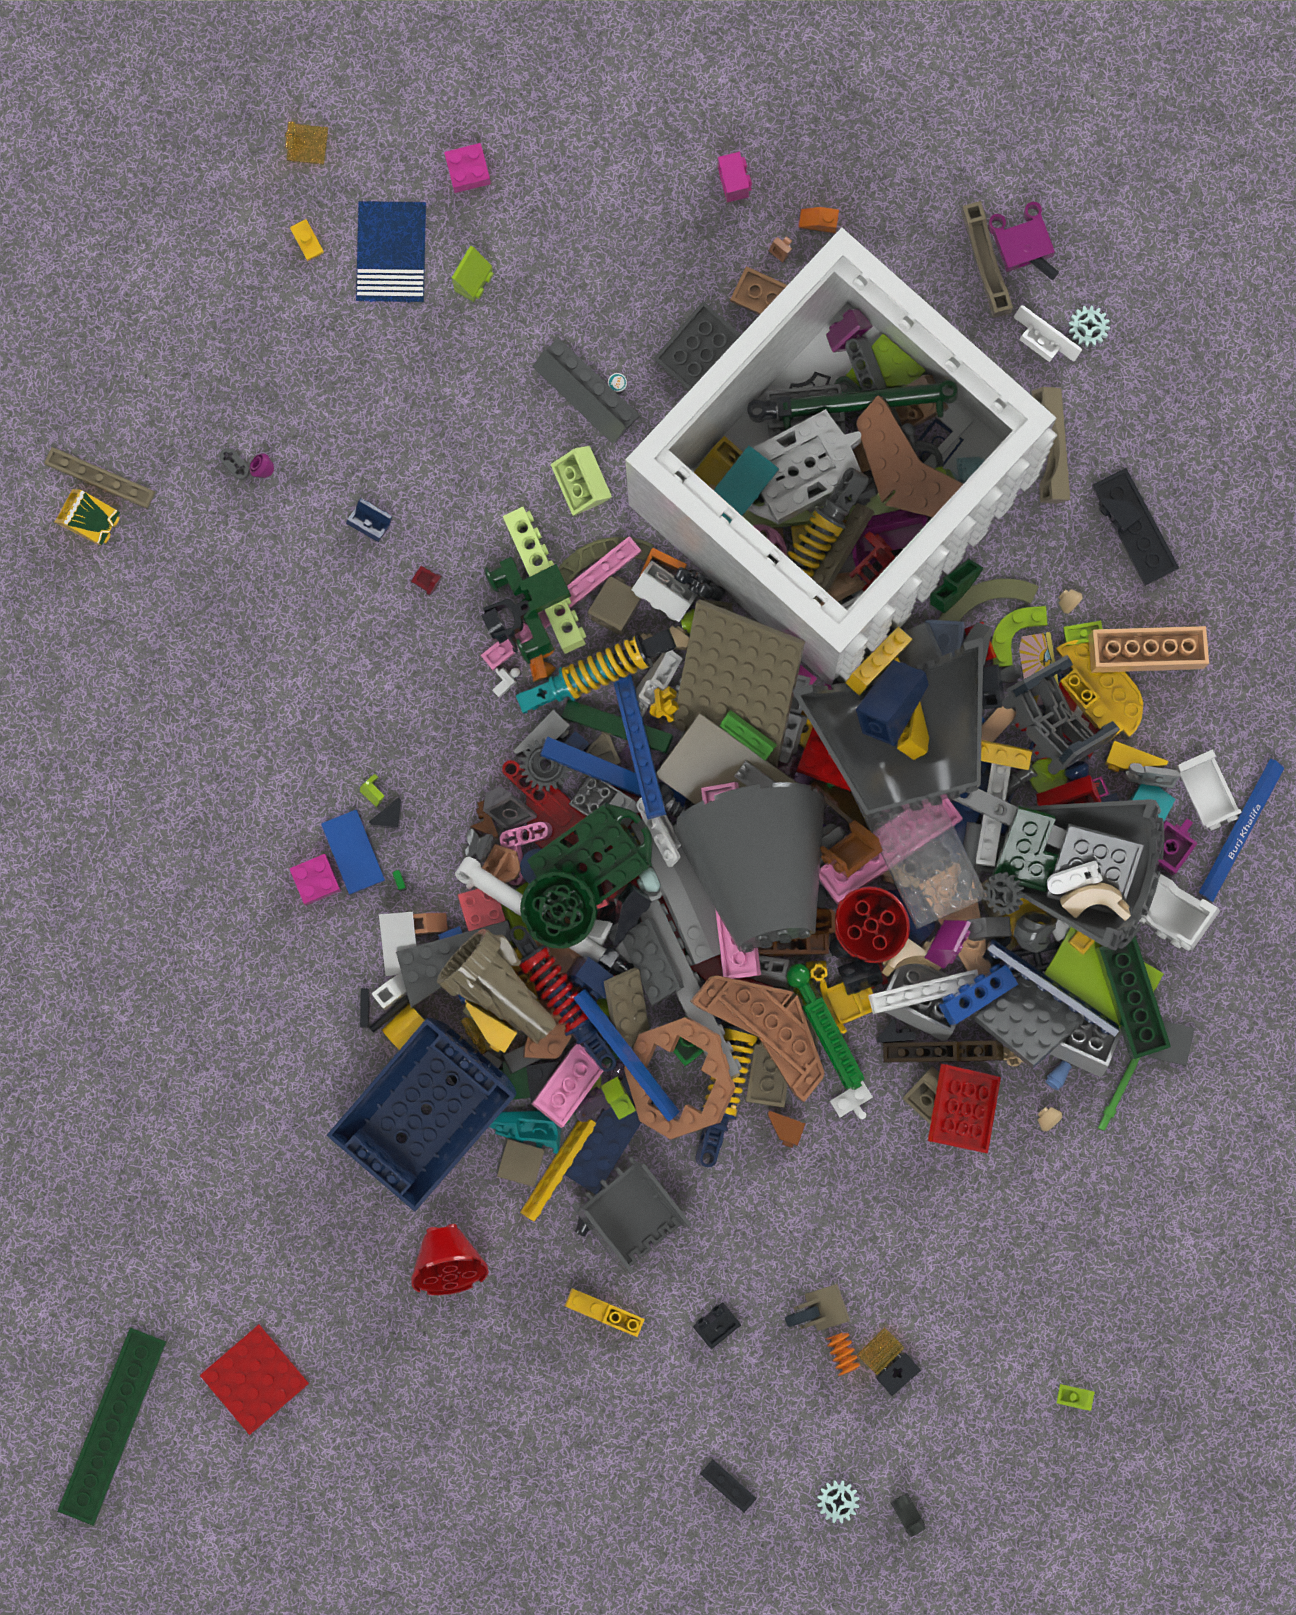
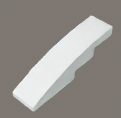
(656, 677)

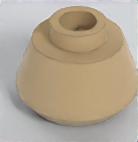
(1069, 600)
(1048, 1118)

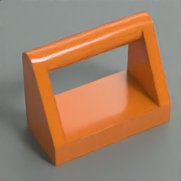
(664, 559)

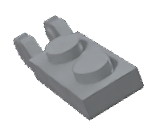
(1152, 775)

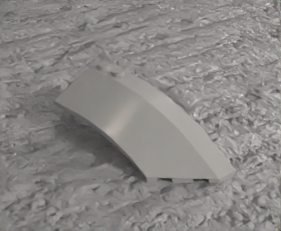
(686, 901)

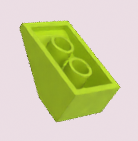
(472, 275)

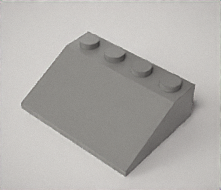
(925, 1015)
(1088, 1048)

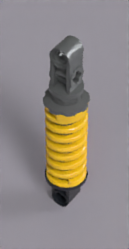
(828, 522)

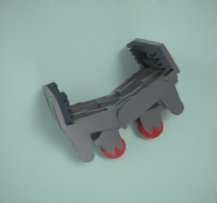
(1048, 729)

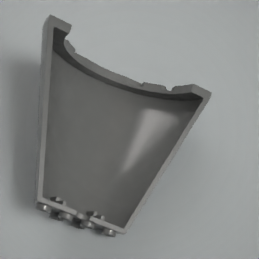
(1126, 819)
(758, 859)

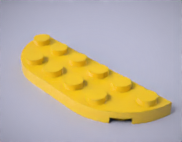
(1114, 688)

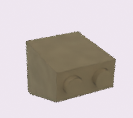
(614, 605)

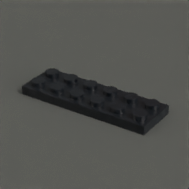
(1143, 539)

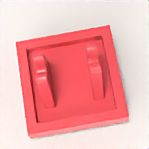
(480, 909)

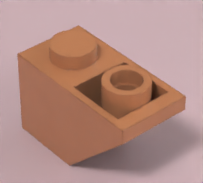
(430, 923)

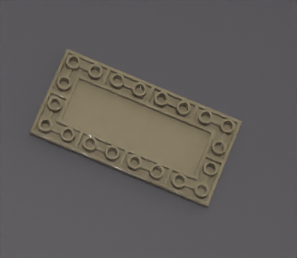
(710, 758)

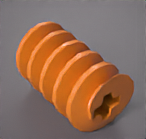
(843, 1353)

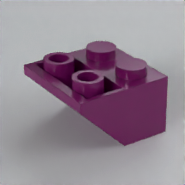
(948, 942)

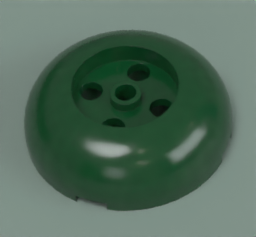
(555, 931)

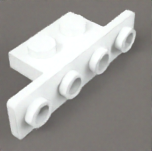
(1044, 338)
(662, 834)

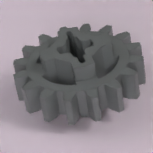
(1004, 896)

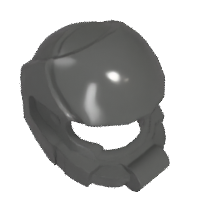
(1033, 935)

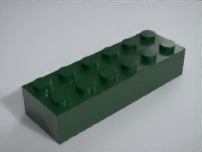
(1133, 999)

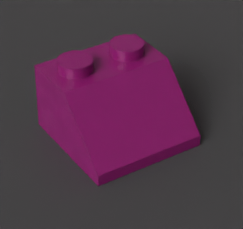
(851, 326)

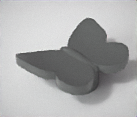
(478, 845)

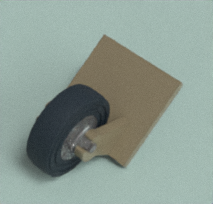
(825, 1308)

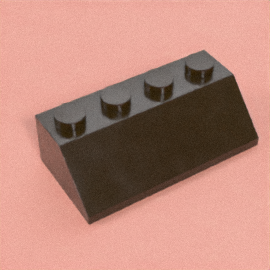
(841, 801)

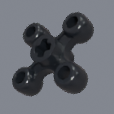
(699, 584)

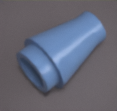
(1058, 1076)

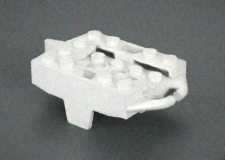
(790, 495)

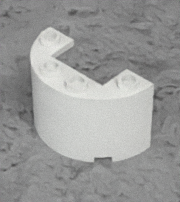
(1179, 915)

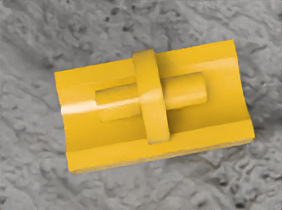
(664, 703)

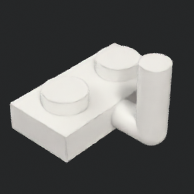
(852, 1100)

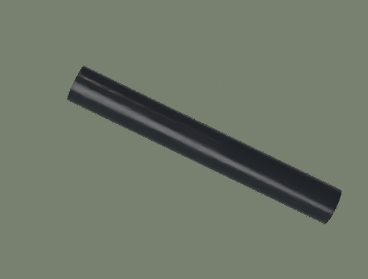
(388, 1015)

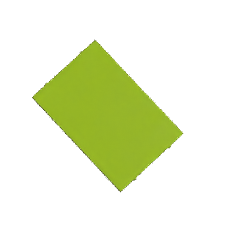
(1085, 977)

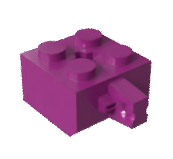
(1182, 846)

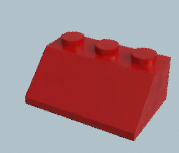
(1074, 792)

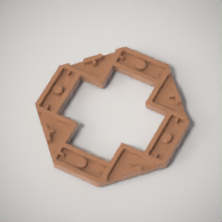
(714, 1065)

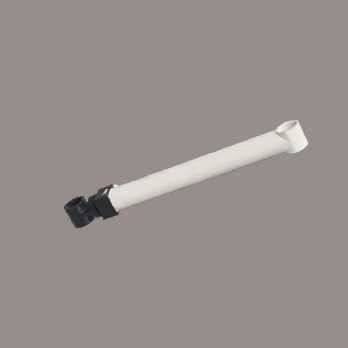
(473, 875)

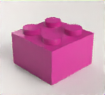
(467, 168)
(733, 176)
(315, 879)

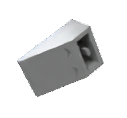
(596, 793)

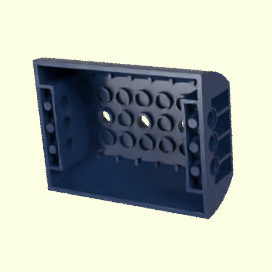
(395, 1104)

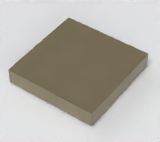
(520, 1163)

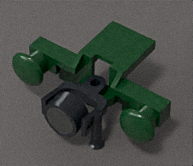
(545, 589)

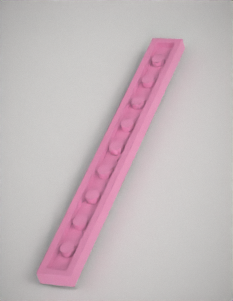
(578, 589)

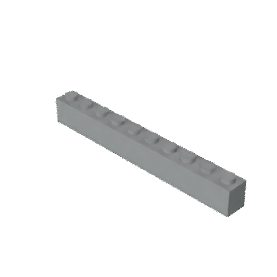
(689, 979)

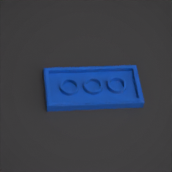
(353, 852)

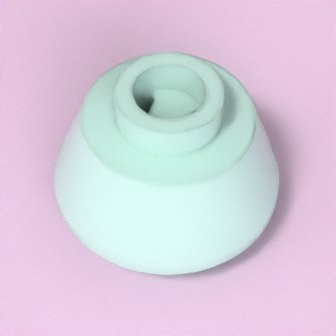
(648, 881)

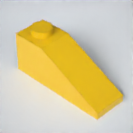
(915, 736)
(1122, 756)

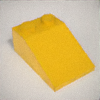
(496, 1031)

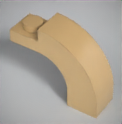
(1100, 893)

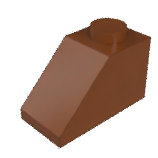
(786, 1129)

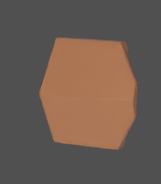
(503, 863)

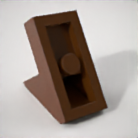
(486, 826)

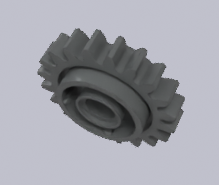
(537, 774)

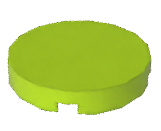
(1045, 779)

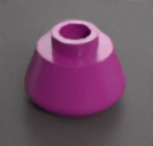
(261, 466)

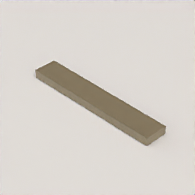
(99, 478)

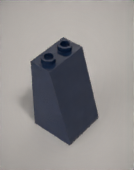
(892, 702)

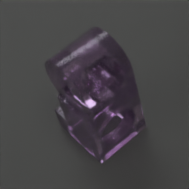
(591, 1104)

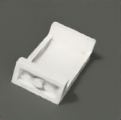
(1208, 790)

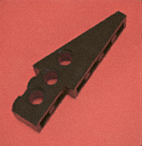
(943, 1051)

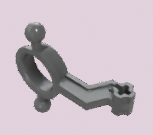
(909, 430)

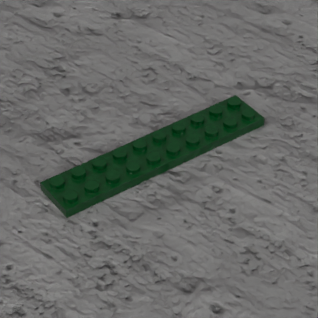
(112, 1426)

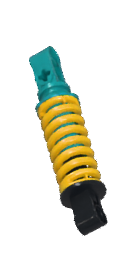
(575, 681)

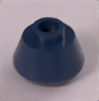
(1077, 770)

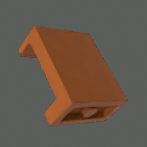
(852, 851)

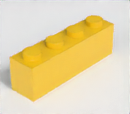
(878, 661)

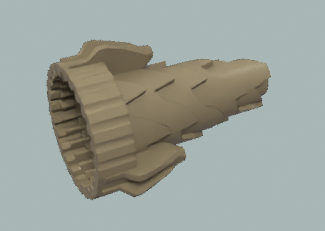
(485, 976)

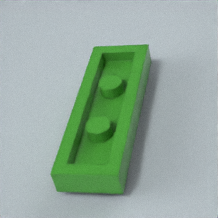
(747, 735)

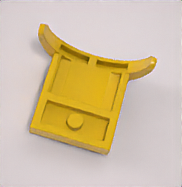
(843, 1006)

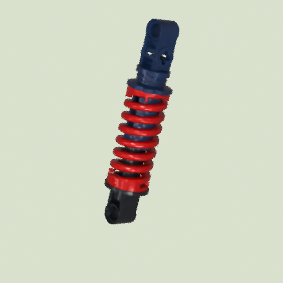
(561, 997)

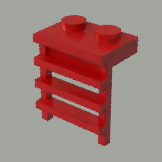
(881, 553)

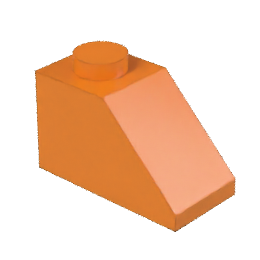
(819, 219)

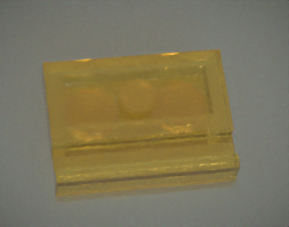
(880, 1351)

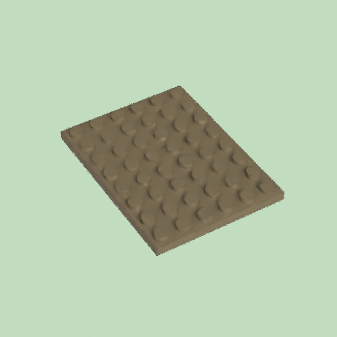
(738, 669)

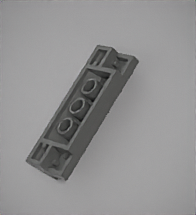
(585, 390)

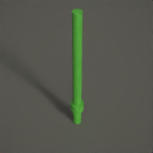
(1109, 1111)

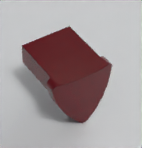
(426, 580)

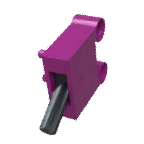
(1024, 243)

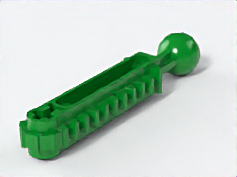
(826, 1029)

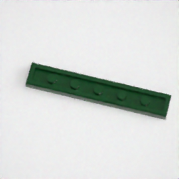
(612, 724)

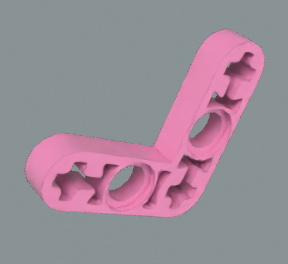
(517, 843)

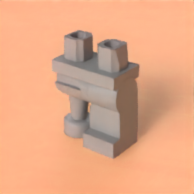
(792, 736)

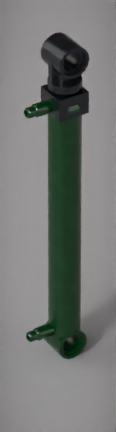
(852, 401)

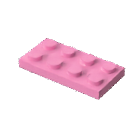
(568, 1086)

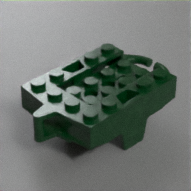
(595, 834)

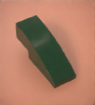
(955, 585)

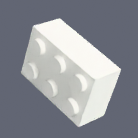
(664, 591)

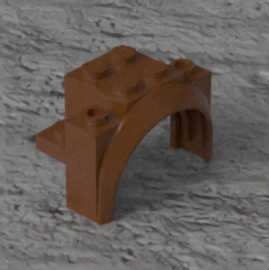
(815, 944)

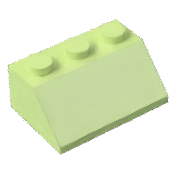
(581, 480)

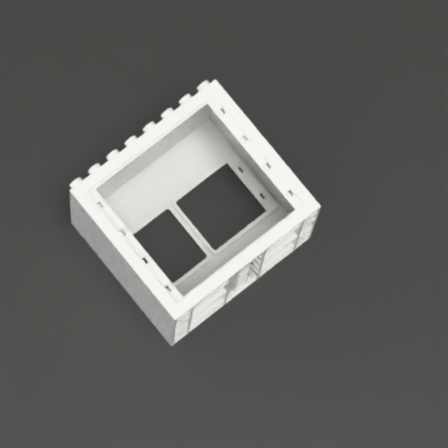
(786, 348)

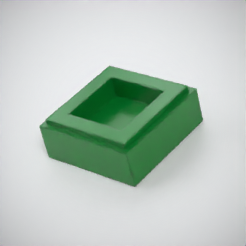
(399, 880)

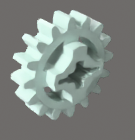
(1096, 326)
(829, 1499)

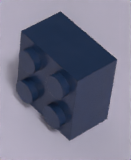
(589, 976)

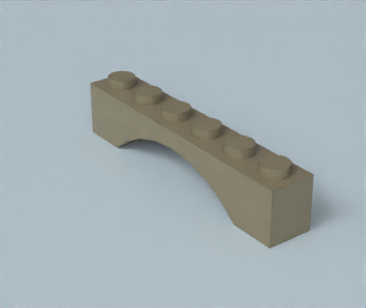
(981, 244)
(1055, 482)

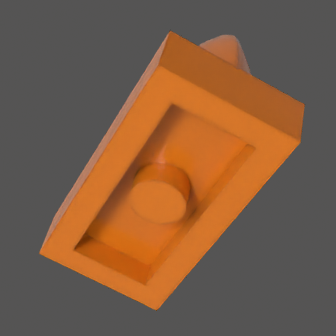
(540, 668)

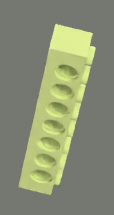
(515, 521)

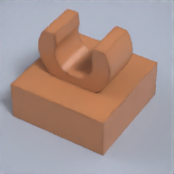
(781, 248)

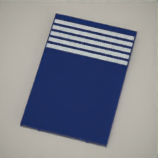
(391, 251)

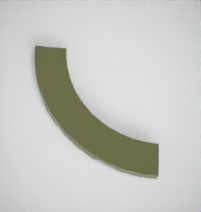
(594, 552)
(989, 591)

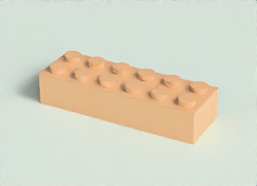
(1148, 649)

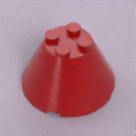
(872, 924)
(447, 1263)

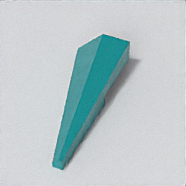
(528, 1126)

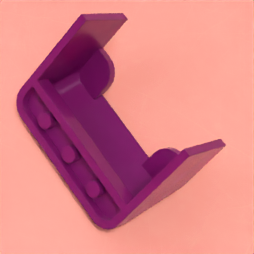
(894, 527)

